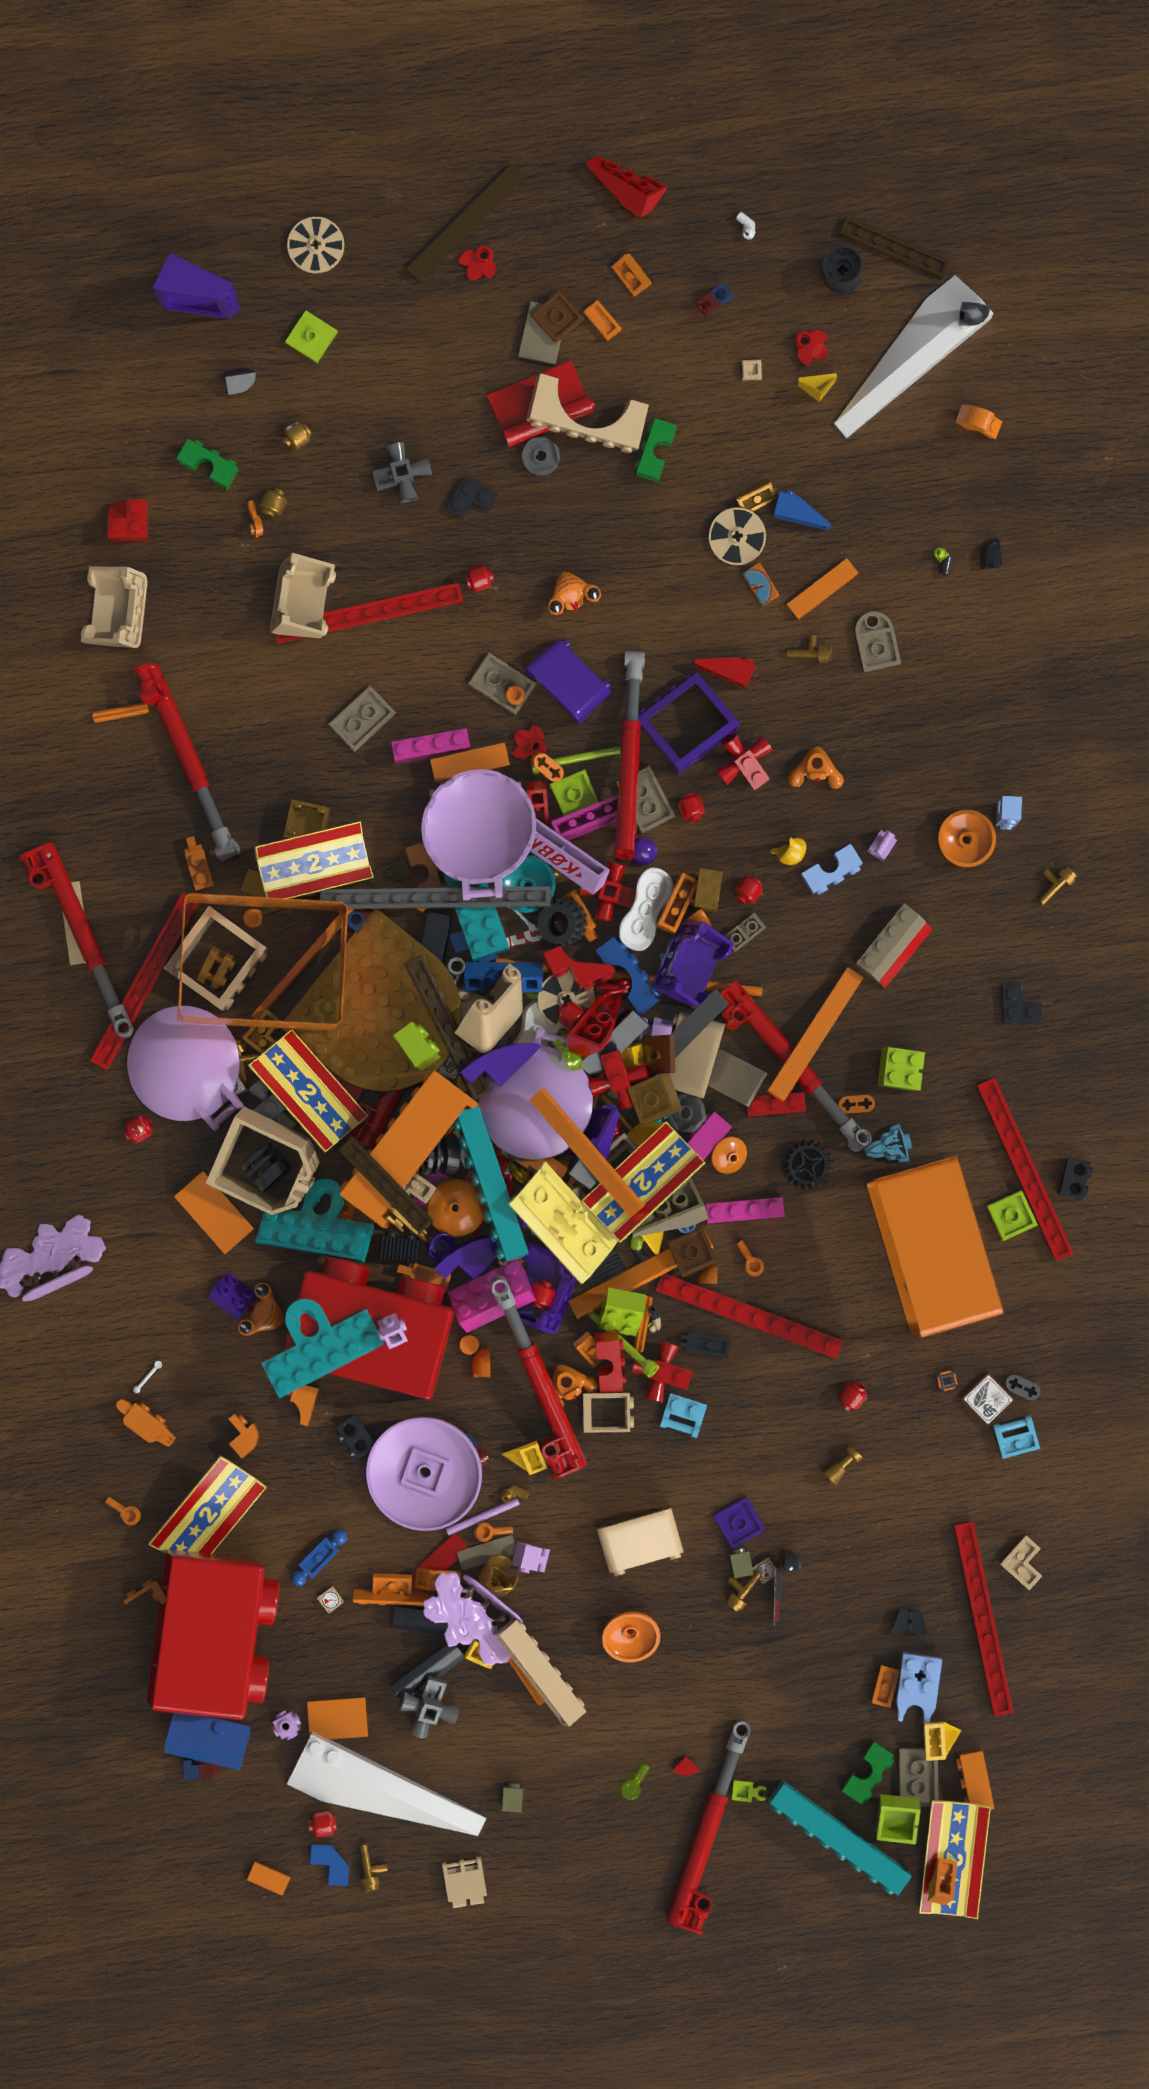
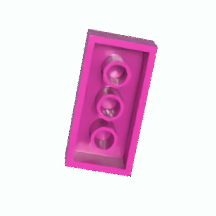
(475, 1301)

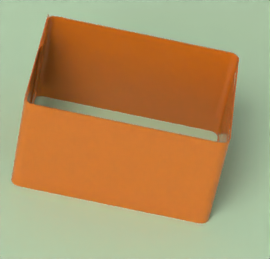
(274, 903)
(934, 1247)

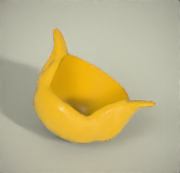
(791, 853)

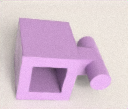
(882, 845)
(659, 1027)
(530, 1557)

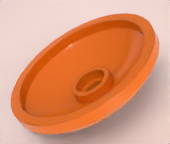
(971, 825)
(466, 1218)
(631, 1644)

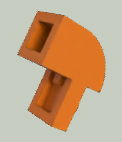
(979, 419)
(247, 1439)

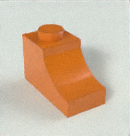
(305, 1400)
(943, 1882)

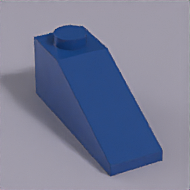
(796, 510)

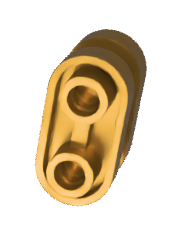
(227, 964)

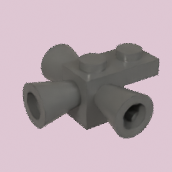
(401, 473)
(271, 1106)
(428, 1707)

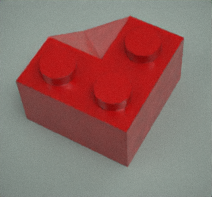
(128, 521)

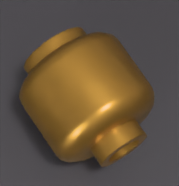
(296, 435)
(273, 502)

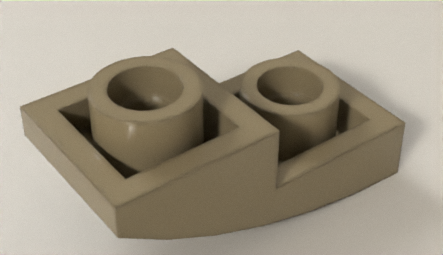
(745, 931)

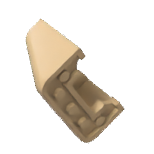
(301, 597)
(117, 607)
(489, 1022)
(696, 1061)
(640, 1541)

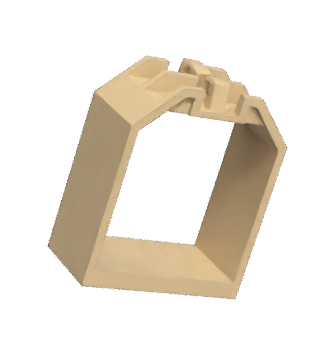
(251, 1194)

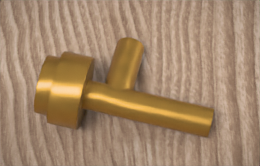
(824, 653)
(1066, 874)
(245, 1058)
(736, 1600)
(370, 1883)

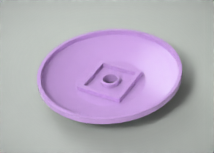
(416, 1499)

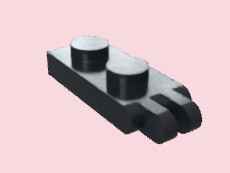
(705, 1344)

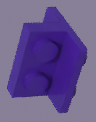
(232, 1296)

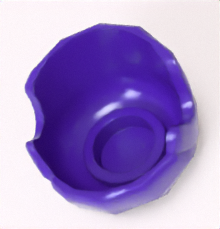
(645, 851)
(439, 1244)

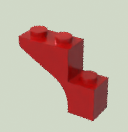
(583, 974)

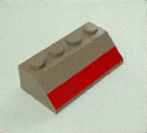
(894, 946)

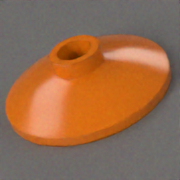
(724, 1150)

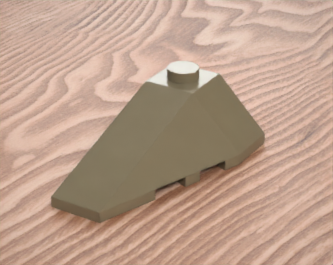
(678, 1211)

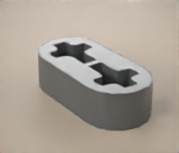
(1025, 1383)

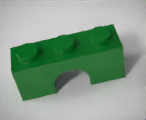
(660, 434)
(194, 454)
(860, 1788)

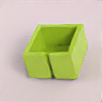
(417, 1045)
(901, 1069)
(622, 1311)
(897, 1819)

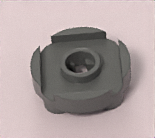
(550, 462)
(696, 1117)

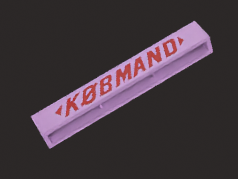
(568, 859)

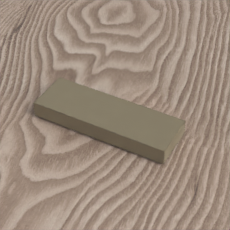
(481, 1553)

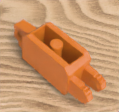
(144, 1423)

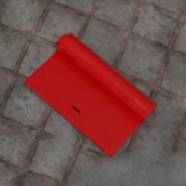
(513, 403)

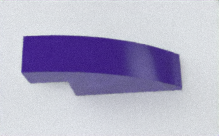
(499, 1062)
(470, 1256)

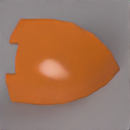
(699, 916)
(708, 1275)
(481, 1363)

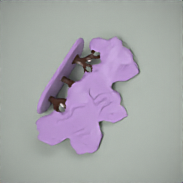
(51, 1254)
(468, 1618)

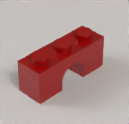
(770, 1105)
(611, 1376)

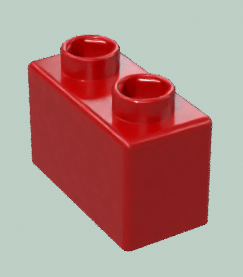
(404, 1368)
(208, 1635)

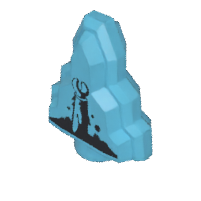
(892, 1145)

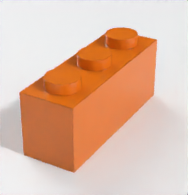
(677, 903)
(975, 1778)

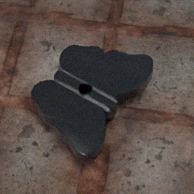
(917, 1624)

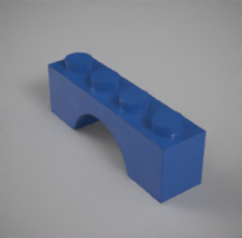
(481, 975)
(642, 994)

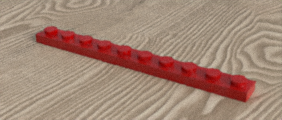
(387, 609)
(145, 980)
(1025, 1169)
(749, 1315)
(983, 1618)

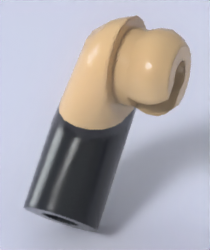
(655, 1317)

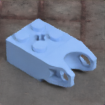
(914, 1691)

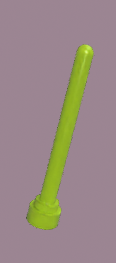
(581, 757)
(649, 1367)

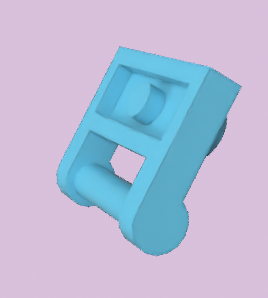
(686, 1409)
(1017, 1443)

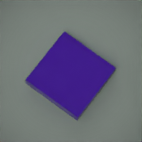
(739, 1522)

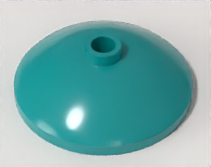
(531, 871)

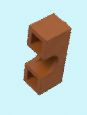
(419, 857)

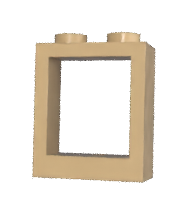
(629, 1420)

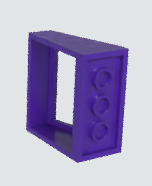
(194, 290)
(680, 765)

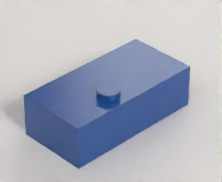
(207, 1740)

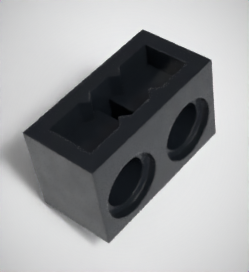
(1070, 1177)
(361, 1433)

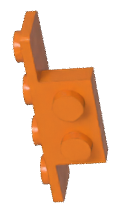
(391, 1590)

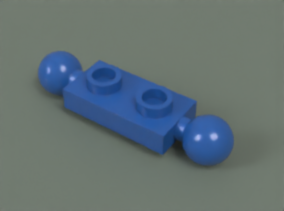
(319, 1557)

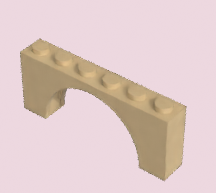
(548, 412)

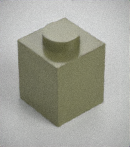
(741, 1563)
(512, 1798)

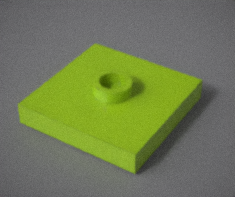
(311, 336)
(574, 793)
(1012, 1215)

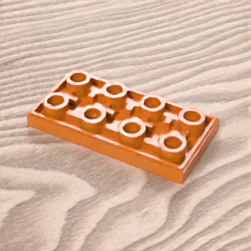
(214, 1213)

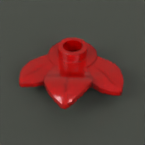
(477, 265)
(813, 349)
(527, 740)
(621, 986)

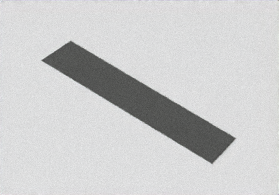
(698, 1020)

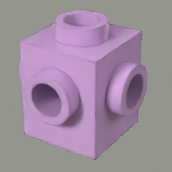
(392, 1330)
(290, 1718)

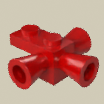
(744, 761)
(612, 893)
(618, 1078)
(666, 1373)

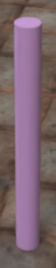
(482, 1516)

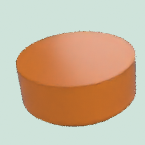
(515, 695)
(253, 918)
(469, 1344)

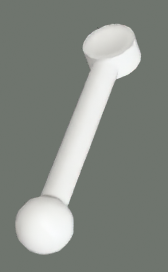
(531, 926)
(136, 1389)

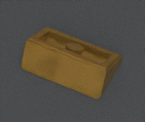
(756, 496)

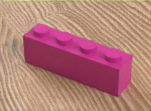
(430, 746)
(587, 819)
(708, 1135)
(745, 1210)

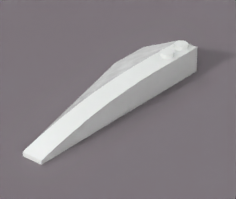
(919, 347)
(356, 1782)

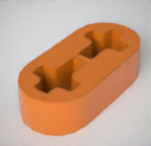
(549, 764)
(856, 1099)

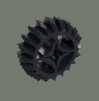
(800, 1149)

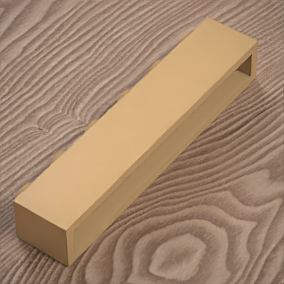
(540, 1673)

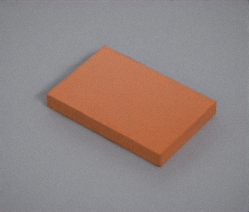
(338, 1718)

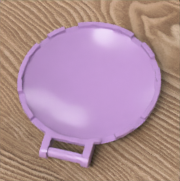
(479, 829)
(184, 1067)
(515, 1121)

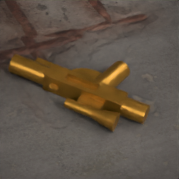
(400, 1221)

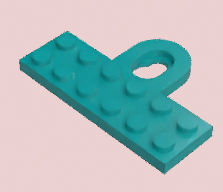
(317, 1233)
(321, 1353)

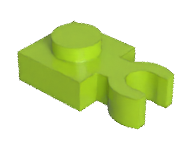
(744, 1791)

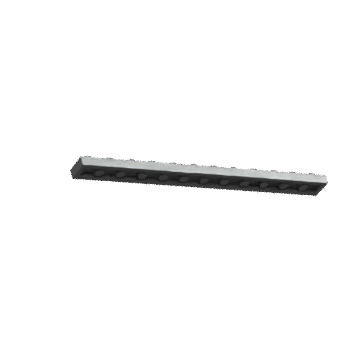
(436, 898)

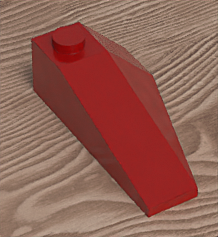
(632, 191)
(595, 1026)

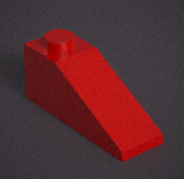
(731, 669)
(538, 796)

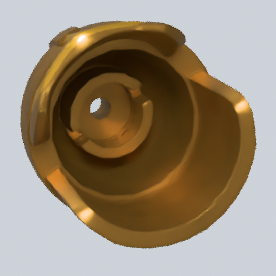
(495, 1576)

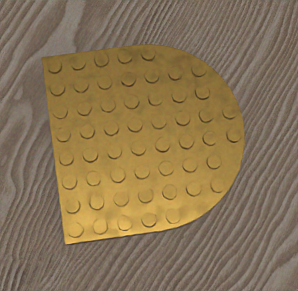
(376, 1005)

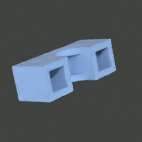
(1008, 812)
(818, 880)

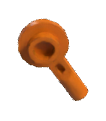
(255, 527)
(754, 1265)
(129, 1515)
(484, 1531)

